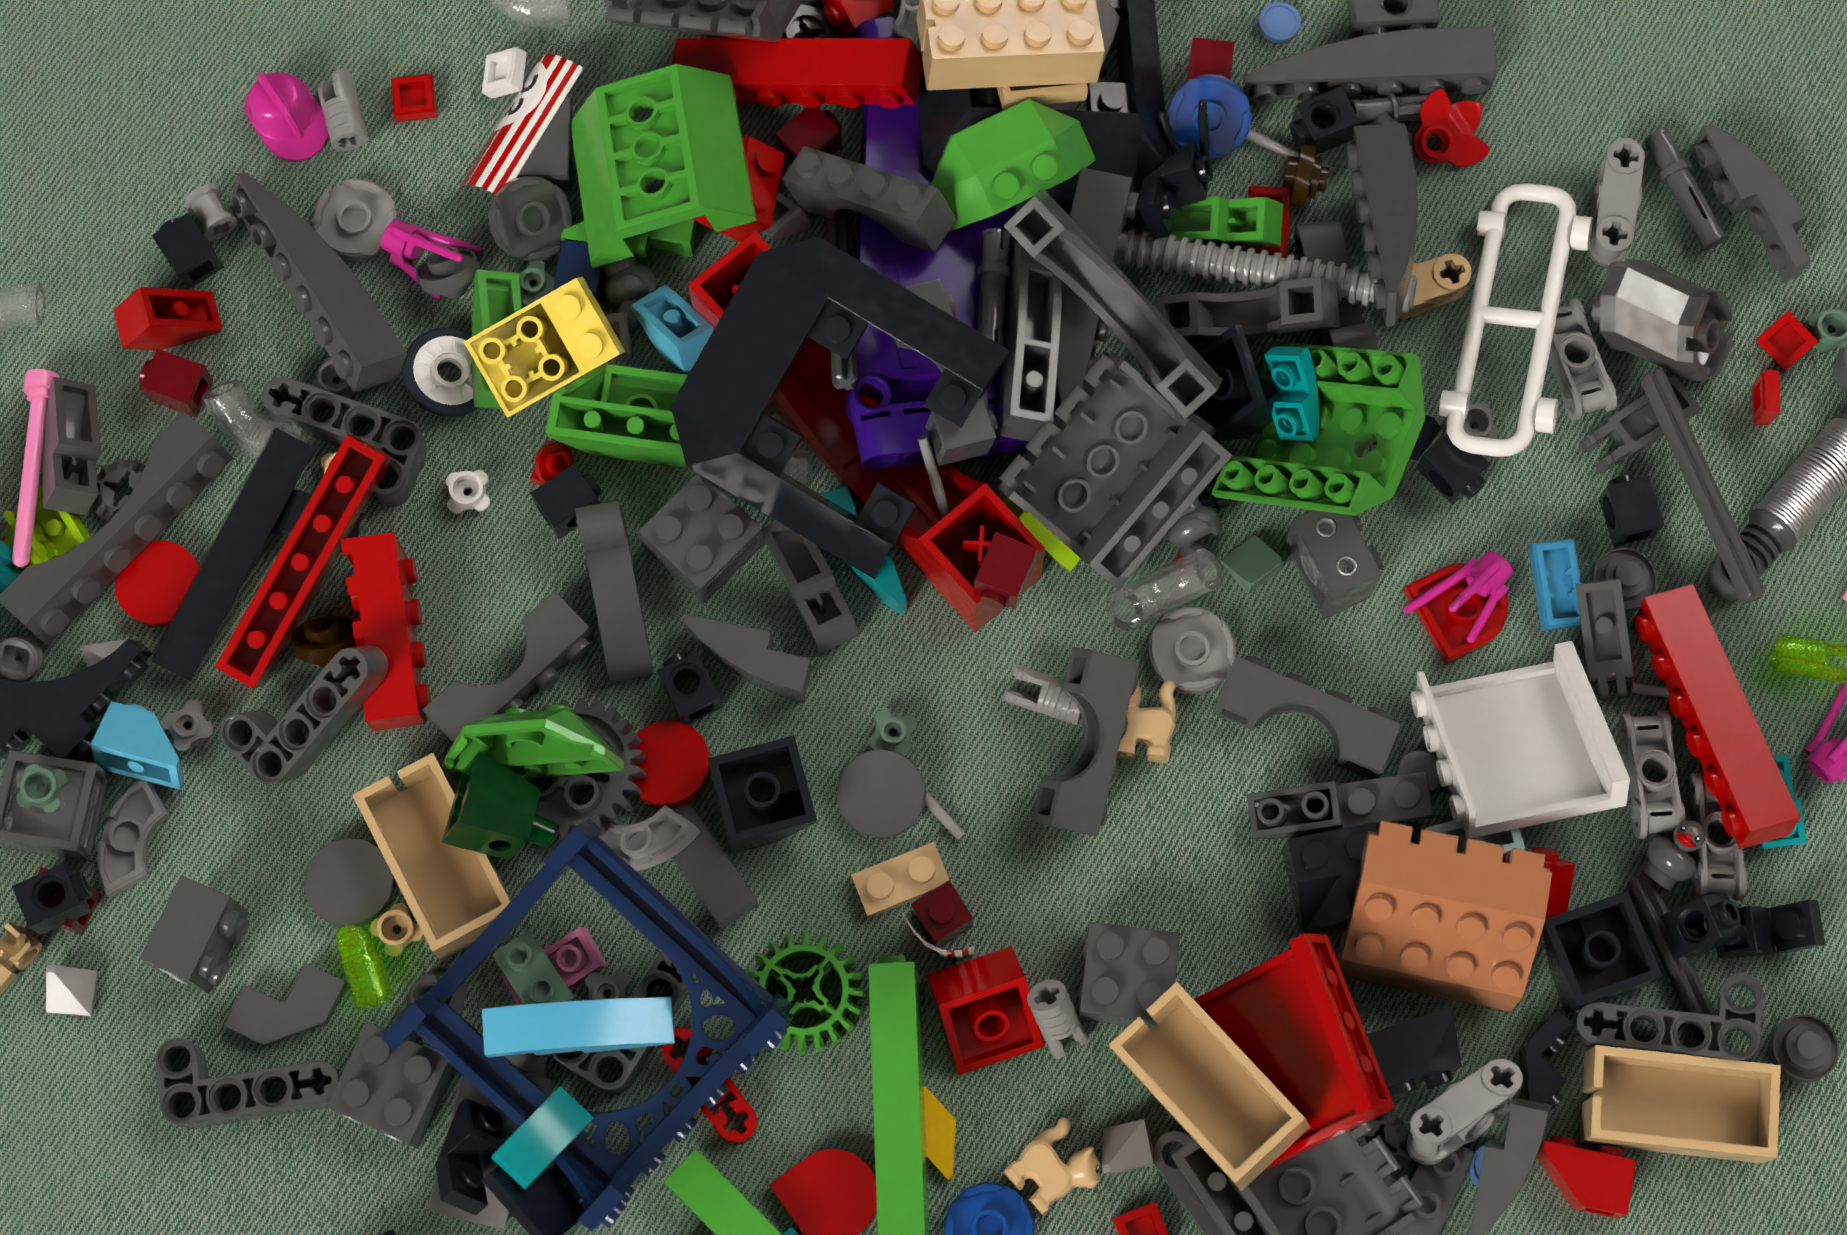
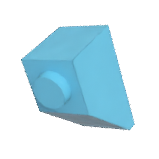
(673, 328)
(136, 746)

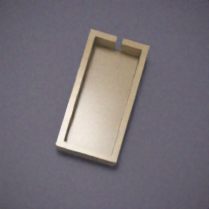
(1009, 43)
(445, 886)
(1210, 1086)
(1680, 1104)

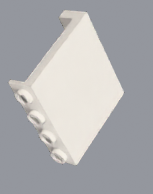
(1522, 745)

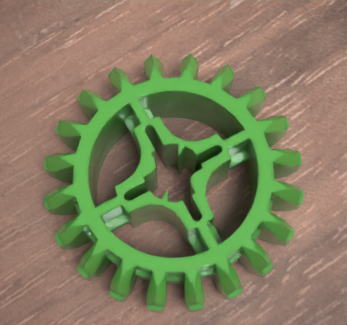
(817, 974)

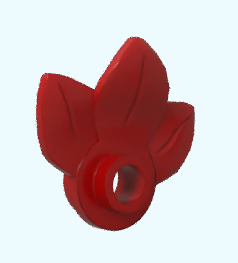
(1453, 128)

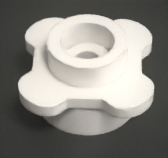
(459, 482)

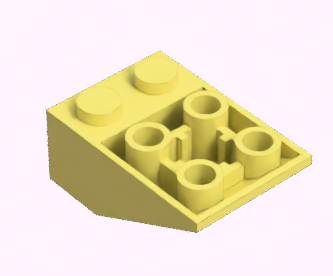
(544, 346)

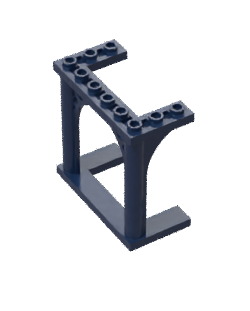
(595, 1171)

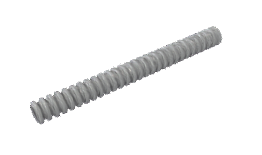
(1248, 266)

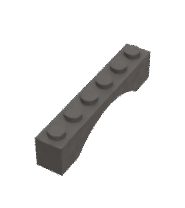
(1155, 344)
(58, 590)

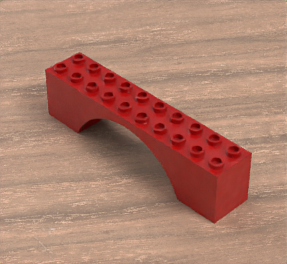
(942, 549)

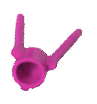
(408, 242)
(1484, 578)
(1828, 758)

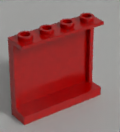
(1305, 1037)

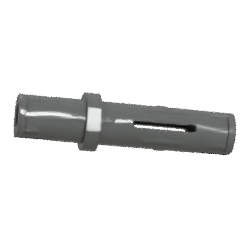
(1677, 175)
(993, 275)

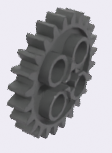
(562, 799)

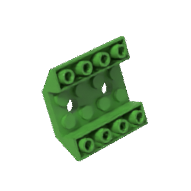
(687, 141)
(1361, 401)

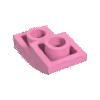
(572, 957)

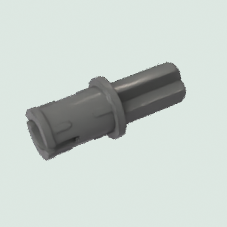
(1399, 108)

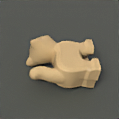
(1150, 725)
(1047, 1170)

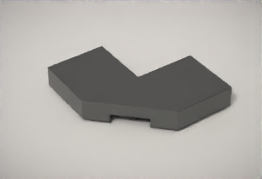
(306, 1008)

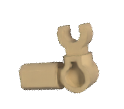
(18, 951)

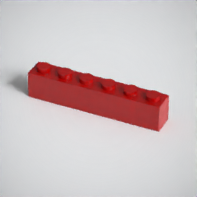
(811, 69)
(303, 562)
(1716, 717)

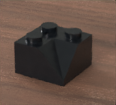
(762, 793)
(1325, 875)
(1598, 952)
(1417, 1052)

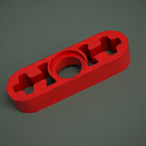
(739, 1105)

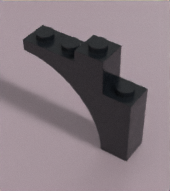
(64, 708)

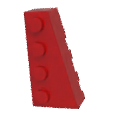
(388, 621)

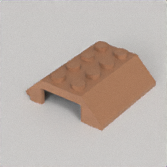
(1445, 917)

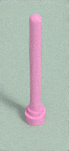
(36, 387)

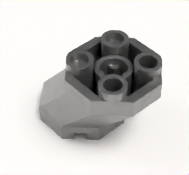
(1664, 319)

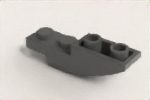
(1749, 184)
(1336, 806)

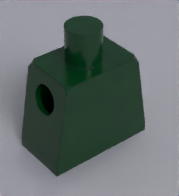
(495, 811)

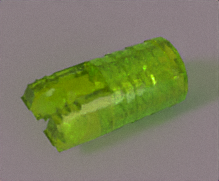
(1808, 657)
(363, 968)

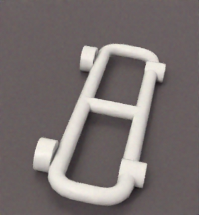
(1536, 412)

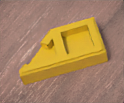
(940, 1135)

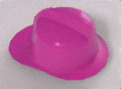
(286, 116)

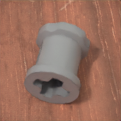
(211, 212)

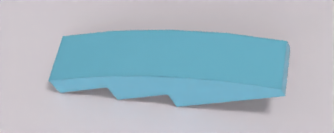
(578, 1026)

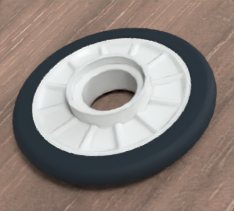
(422, 377)

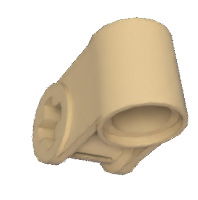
(1432, 289)

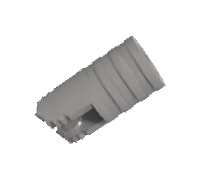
(342, 111)
(1051, 700)
(1055, 1015)

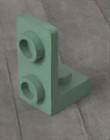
(531, 971)

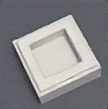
(504, 72)

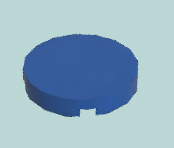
(1226, 109)
(989, 1211)

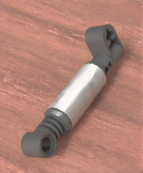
(1795, 499)

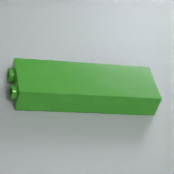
(898, 1097)

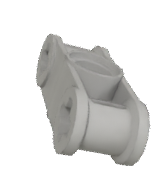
(1616, 201)
(1582, 385)
(1648, 743)
(1718, 866)
(1463, 1111)

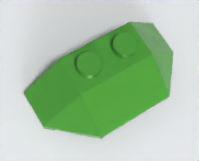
(1009, 160)
(619, 415)
(534, 744)

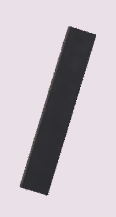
(232, 554)

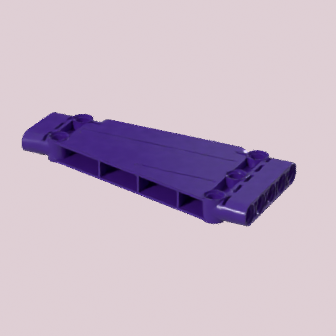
(896, 376)

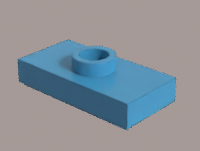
(1554, 578)

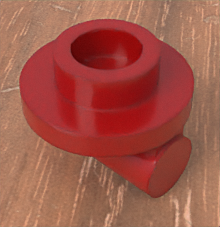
(551, 461)

